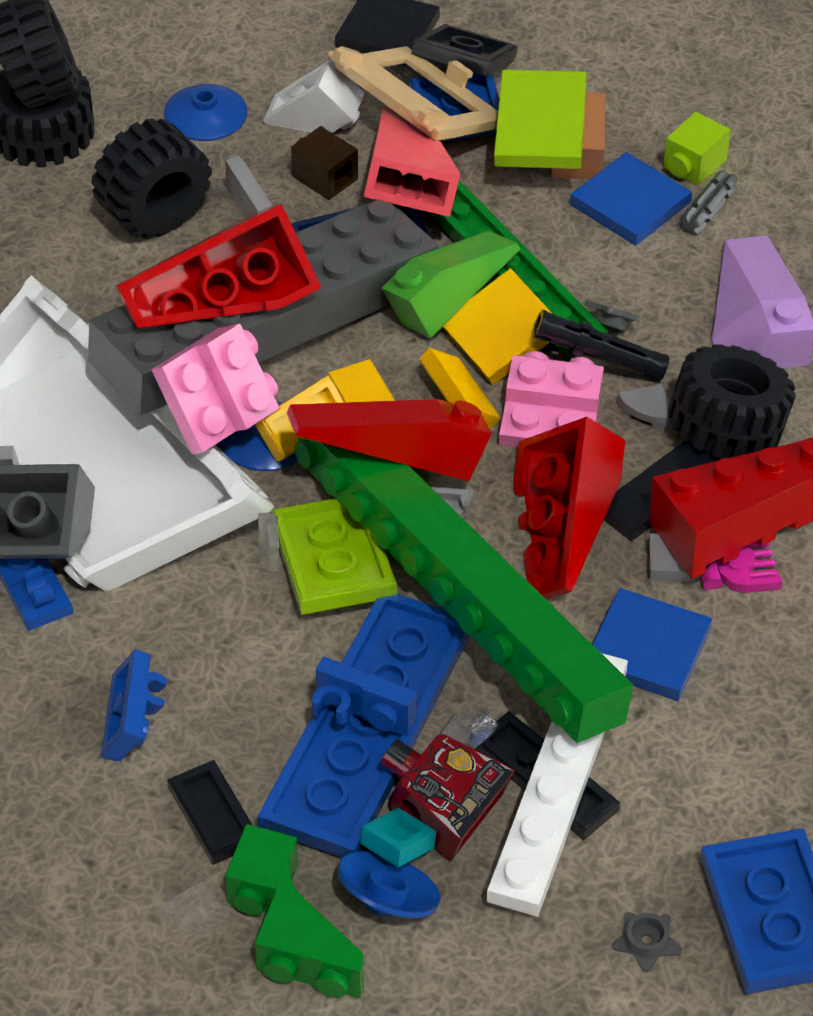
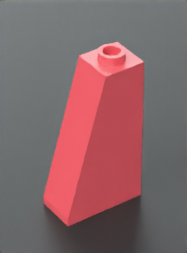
(410, 167)

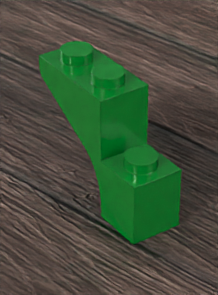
(294, 937)

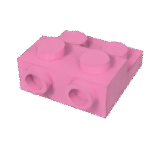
(216, 387)
(548, 395)

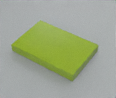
(541, 119)
(331, 557)

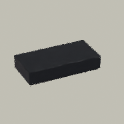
(210, 809)

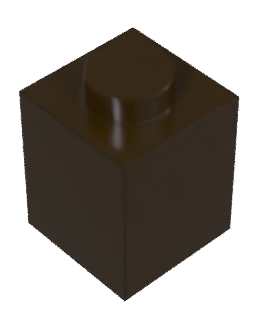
(324, 162)

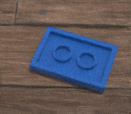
(765, 906)

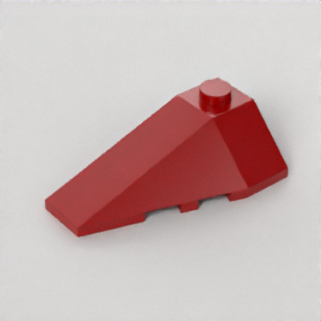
(567, 490)

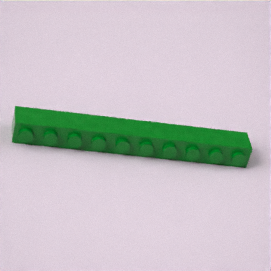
(476, 588)

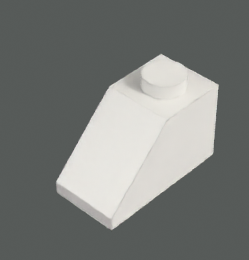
(315, 100)

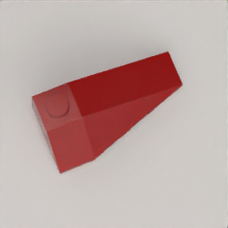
(232, 272)
(410, 432)

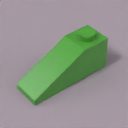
(440, 282)

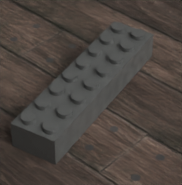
(352, 262)

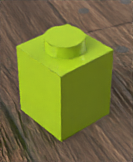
(696, 148)

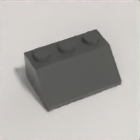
(44, 510)

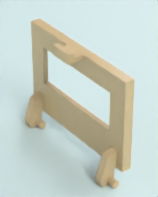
(369, 73)

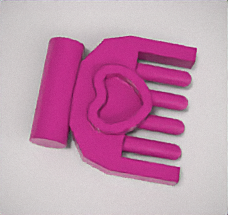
(739, 572)

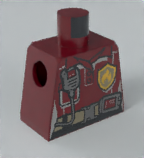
(446, 788)

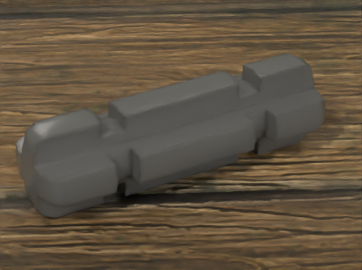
(708, 202)

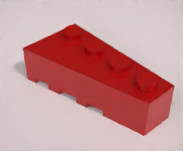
(732, 502)

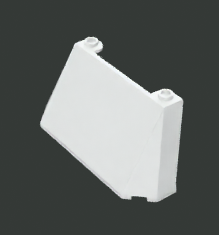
(149, 488)

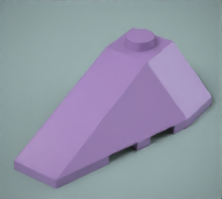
(762, 304)

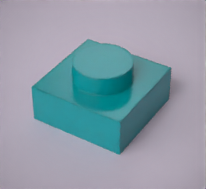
(398, 837)

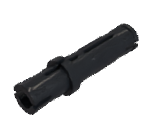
(584, 340)

